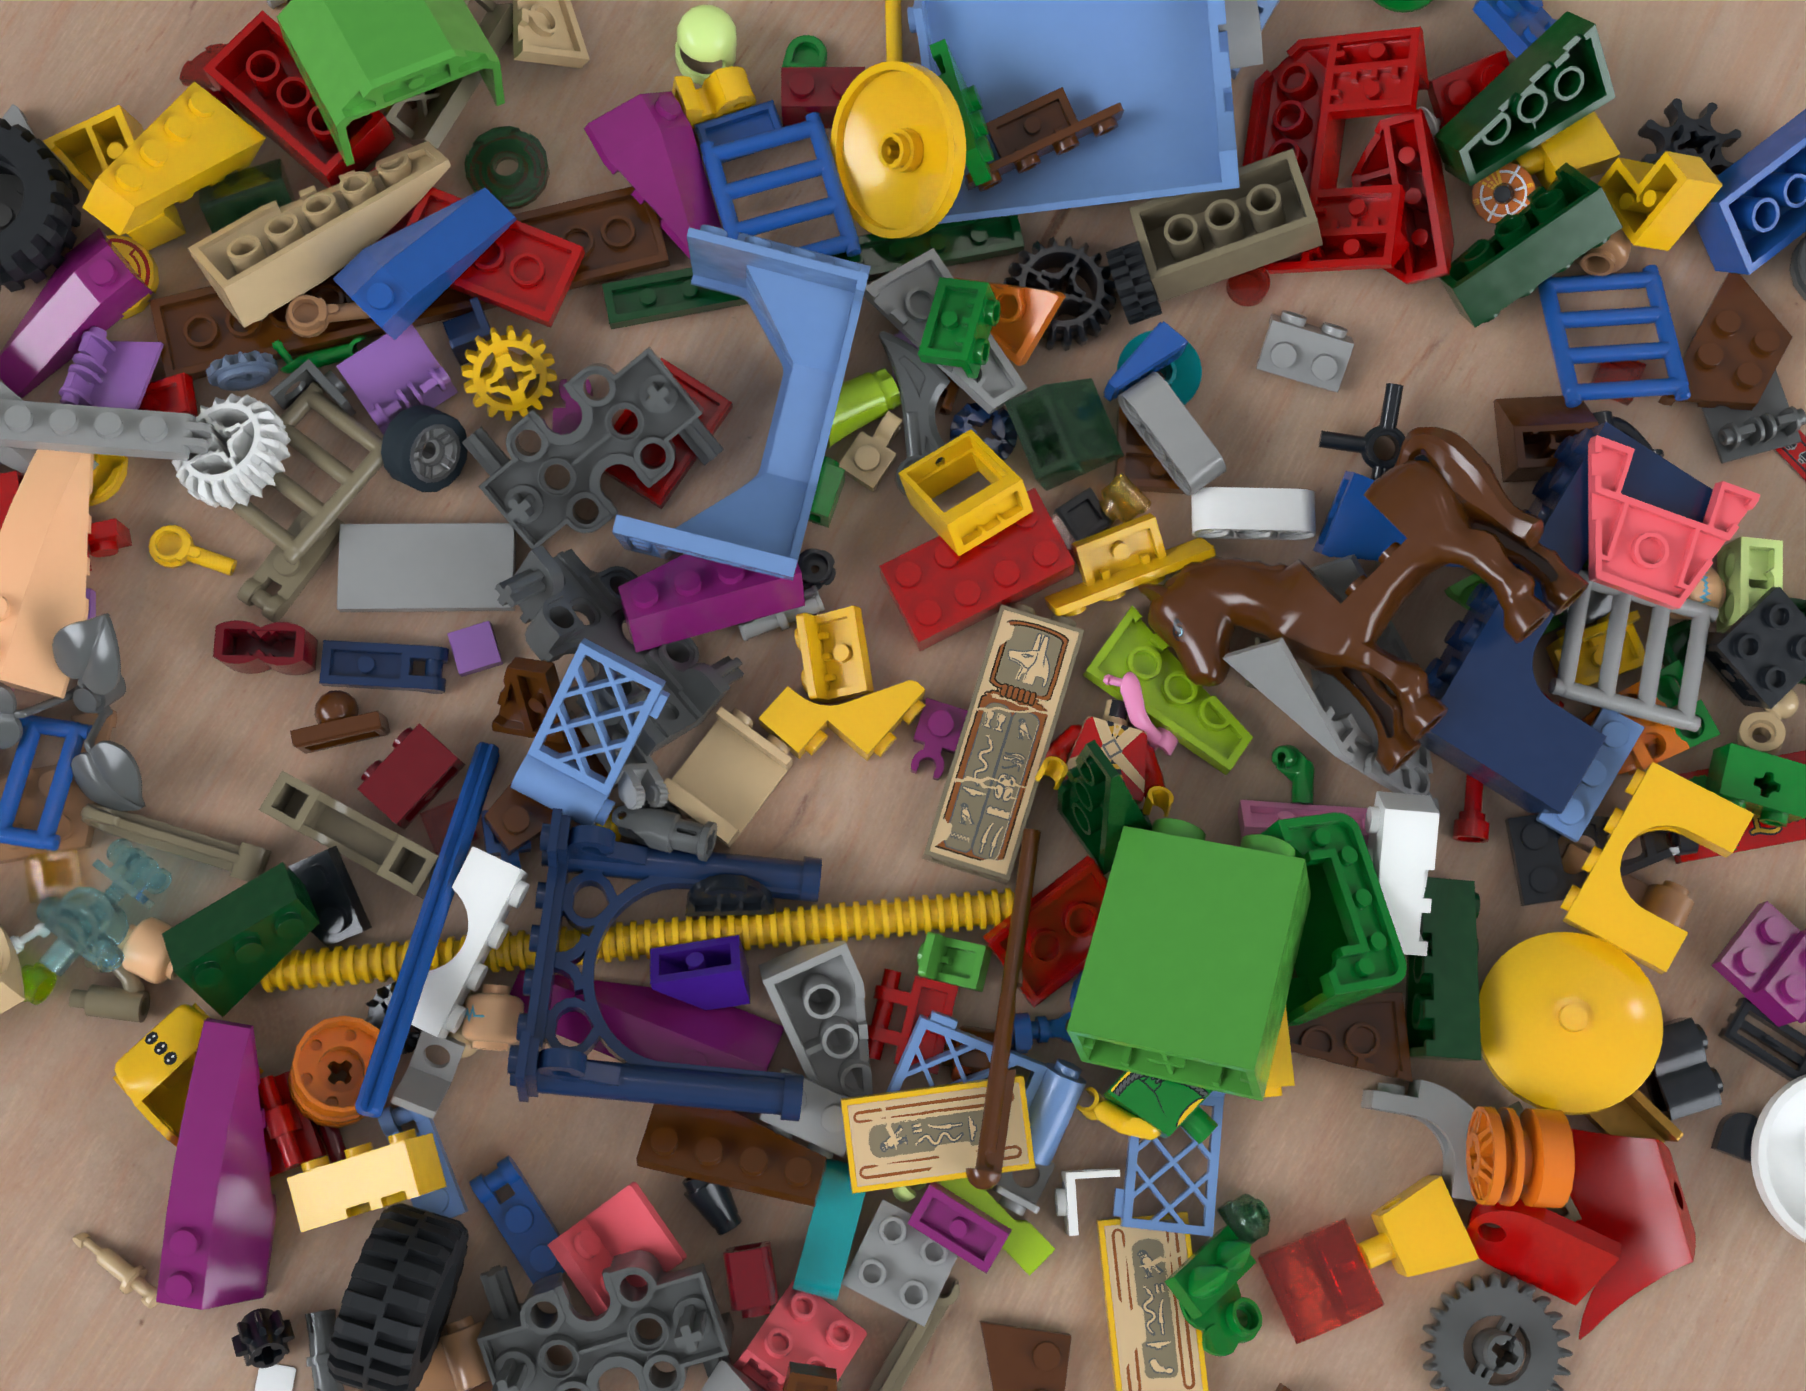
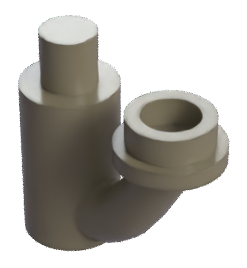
(123, 1003)

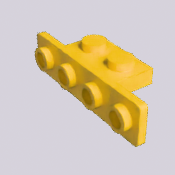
(1122, 560)

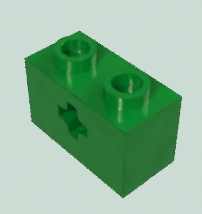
(1782, 781)

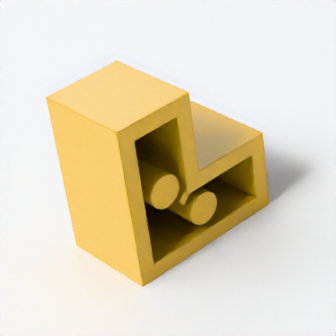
(1658, 199)

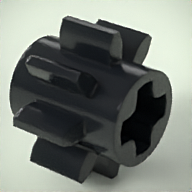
(263, 1338)

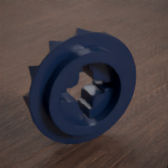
(1002, 427)

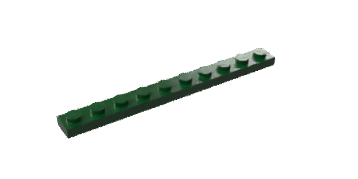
(673, 296)

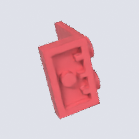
(615, 1227)
(799, 1331)

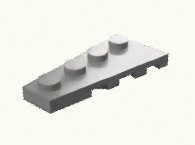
(906, 300)

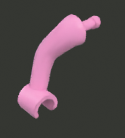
(1134, 703)

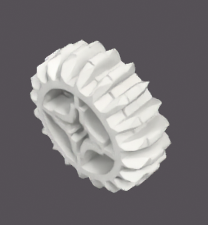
(242, 452)

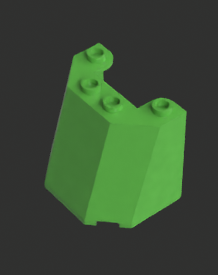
(381, 53)

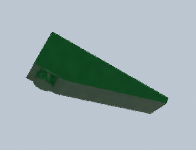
(1098, 805)

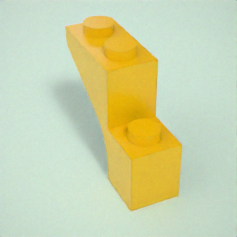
(861, 723)

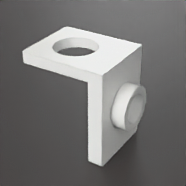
(1066, 1196)

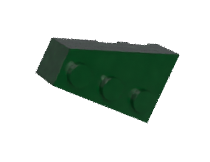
(241, 937)

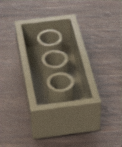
(1228, 231)

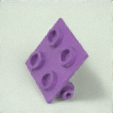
(109, 371)
(396, 376)

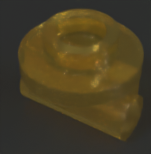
(1123, 500)

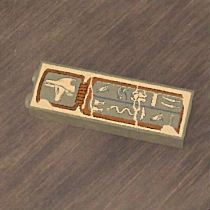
(1004, 743)

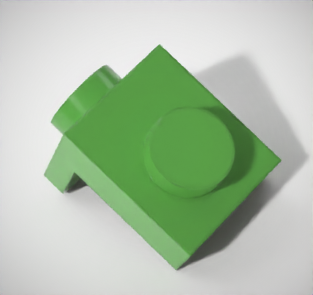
(954, 961)

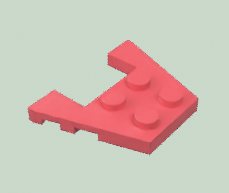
(1647, 547)

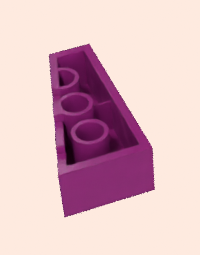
(699, 597)

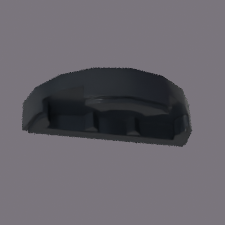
(729, 896)

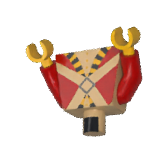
(1124, 748)

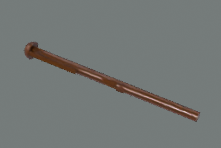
(1000, 1079)

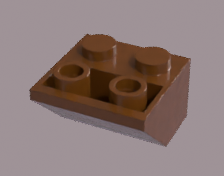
(1532, 431)

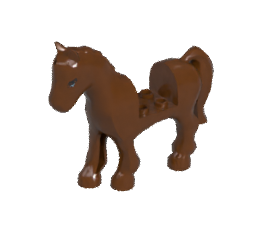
(1449, 514)

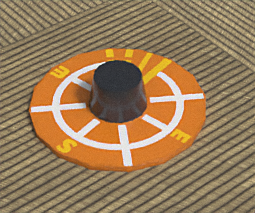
(1502, 193)

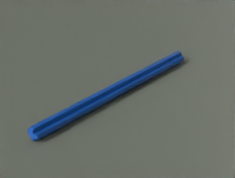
(426, 933)

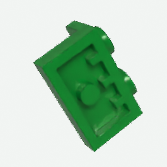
(960, 325)

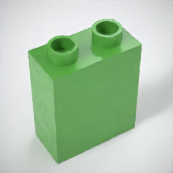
(1192, 958)

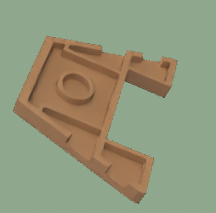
(72, 830)

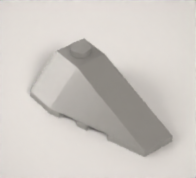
(823, 1014)

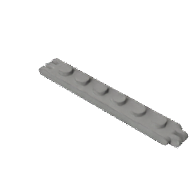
(101, 430)

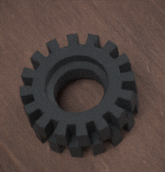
(1133, 283)

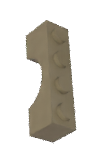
(352, 832)

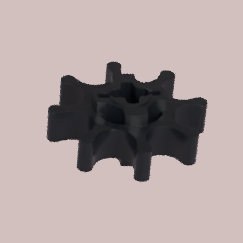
(1689, 136)

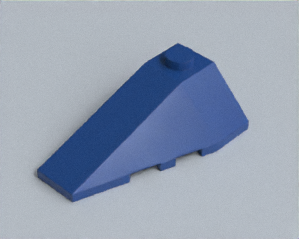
(416, 264)

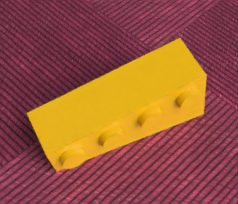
(176, 156)

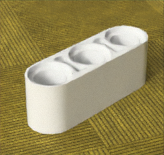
(1253, 513)

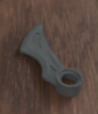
(919, 390)

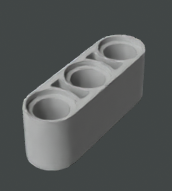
(1171, 433)

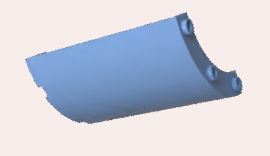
(1150, 55)

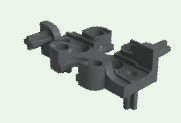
(519, 483)
(557, 586)
(682, 1301)

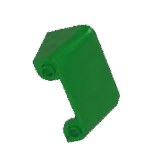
(1348, 931)

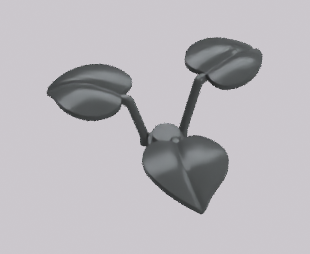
(92, 655)

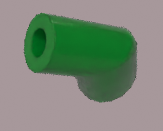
(1298, 770)

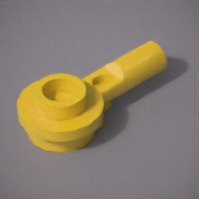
(173, 547)

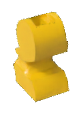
(721, 94)

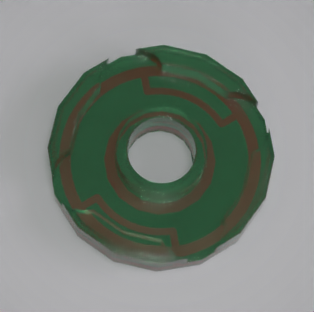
(504, 144)

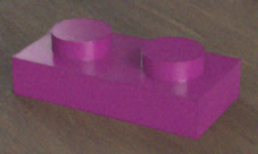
(959, 1226)

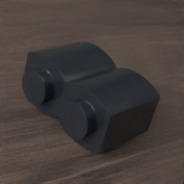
(1682, 1077)

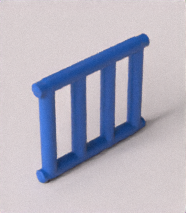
(823, 166)
(1657, 313)
(45, 835)

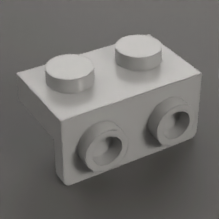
(1305, 351)
(819, 1119)

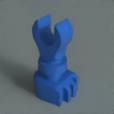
(1040, 1029)

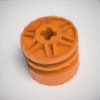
(331, 1046)
(1520, 1157)

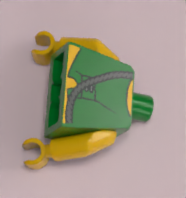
(1151, 1108)

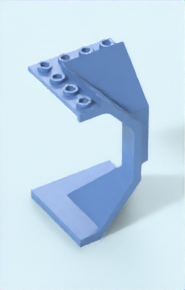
(810, 318)

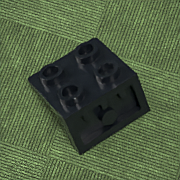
(1761, 651)

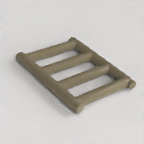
(351, 481)

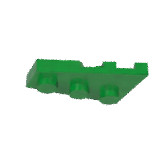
(969, 103)

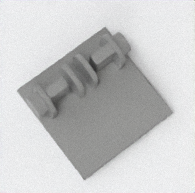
(899, 1265)

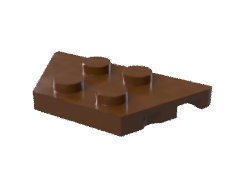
(1733, 349)

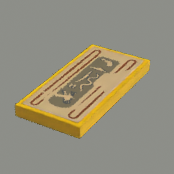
(927, 1134)
(1146, 1328)

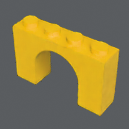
(1658, 803)

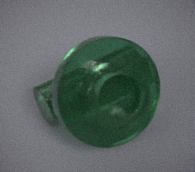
(1246, 1217)

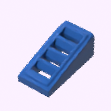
(1153, 354)

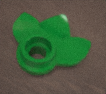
(1227, 1323)

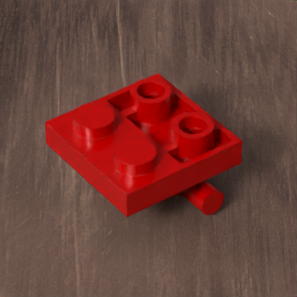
(287, 1133)

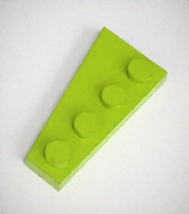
(1168, 695)

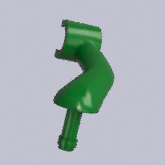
(319, 357)

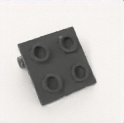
(1752, 432)

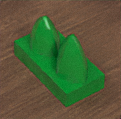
(1211, 1271)

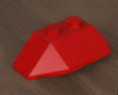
(1408, 156)

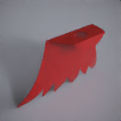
(1633, 1197)

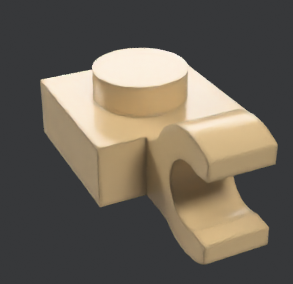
(869, 456)

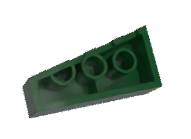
(1529, 101)
(1531, 246)
(1444, 985)

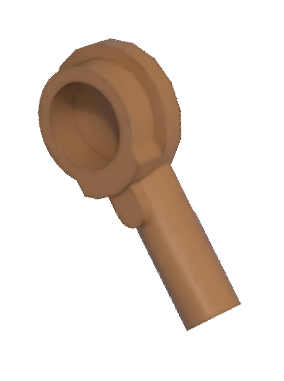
(310, 315)

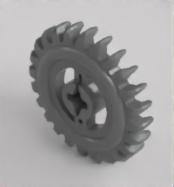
(1517, 1312)

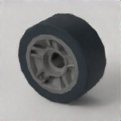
(443, 451)

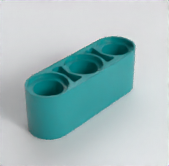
(829, 1234)

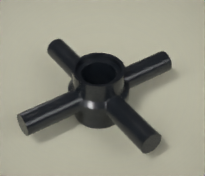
(1365, 444)

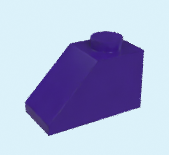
(702, 972)

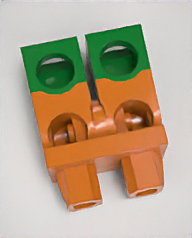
(1659, 740)

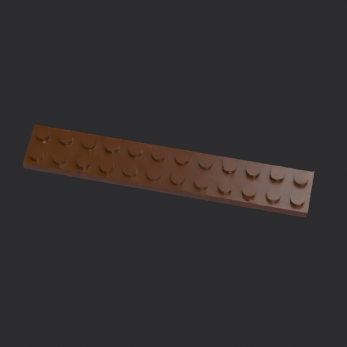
(611, 226)

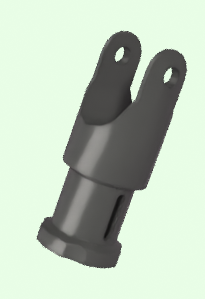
(666, 831)

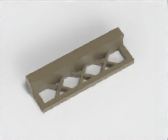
(450, 99)

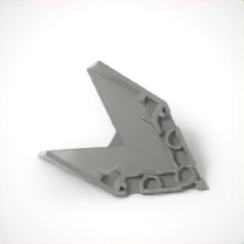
(1328, 707)

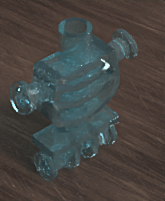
(105, 922)

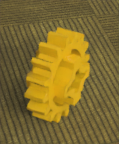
(493, 377)

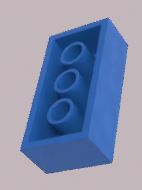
(1759, 203)

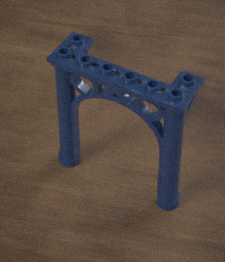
(565, 1069)

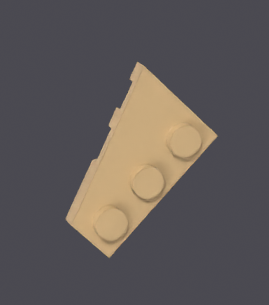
(548, 33)

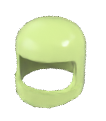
(706, 36)

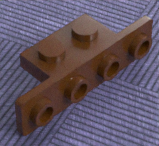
(1038, 130)

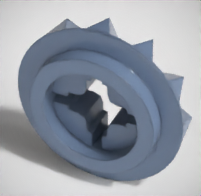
(242, 371)

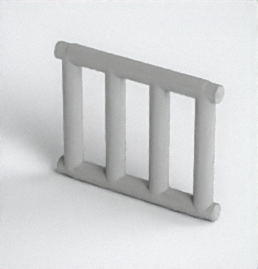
(1604, 695)

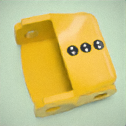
(160, 1069)

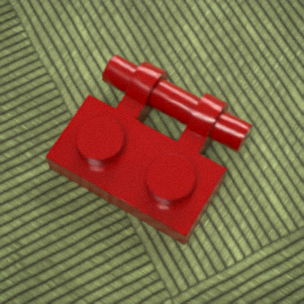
(924, 997)

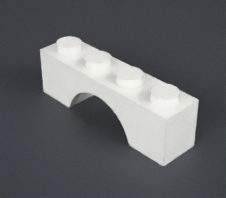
(488, 892)

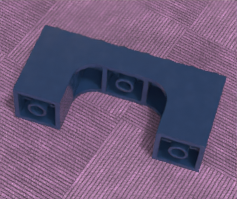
(1497, 715)

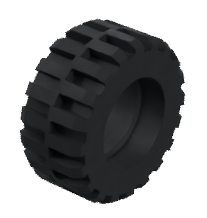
(47, 210)
(398, 1300)

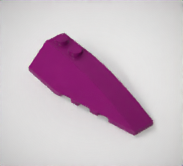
(667, 1027)
(220, 1182)

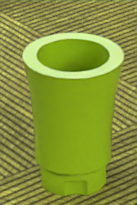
(863, 402)

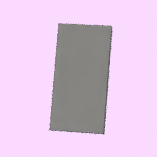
(424, 566)

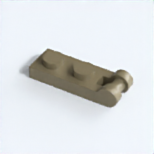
(290, 577)

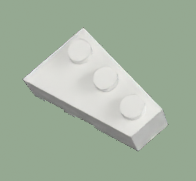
(1402, 853)

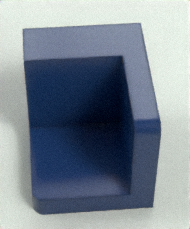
(465, 328)

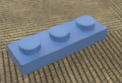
(1621, 737)

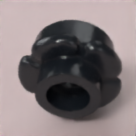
(819, 558)

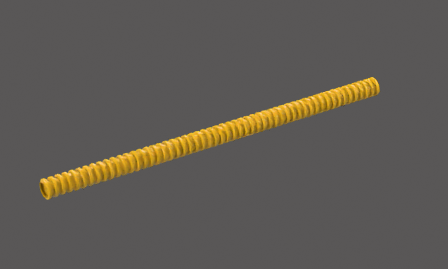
(638, 939)

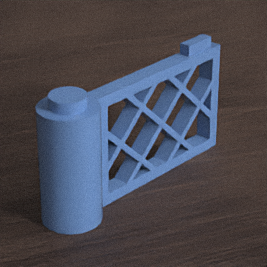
(571, 785)
(1050, 1088)
(1125, 1197)

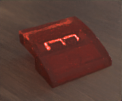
(1321, 1281)

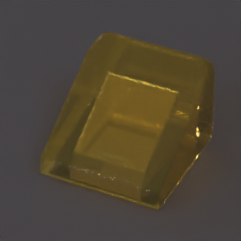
(52, 874)

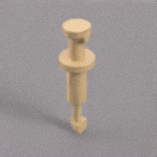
(130, 1277)

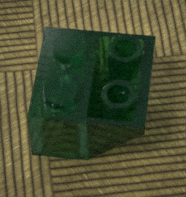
(1064, 431)

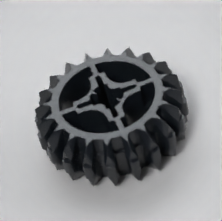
(1031, 273)

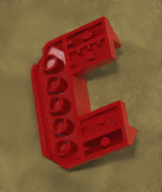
(1306, 109)

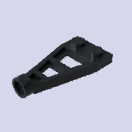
(1540, 865)

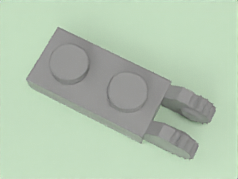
(639, 776)

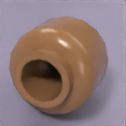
(1608, 257)

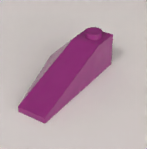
(659, 157)
(84, 292)

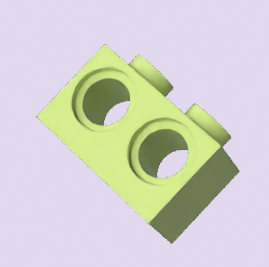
(1748, 570)

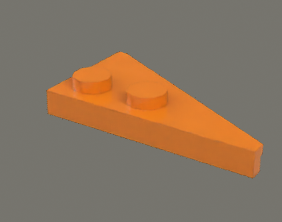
(1022, 318)

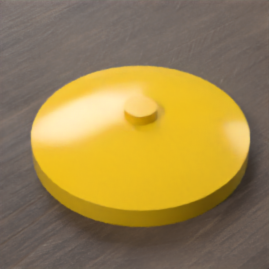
(899, 149)
(1569, 1023)

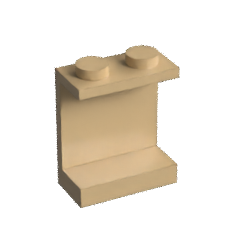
(729, 775)

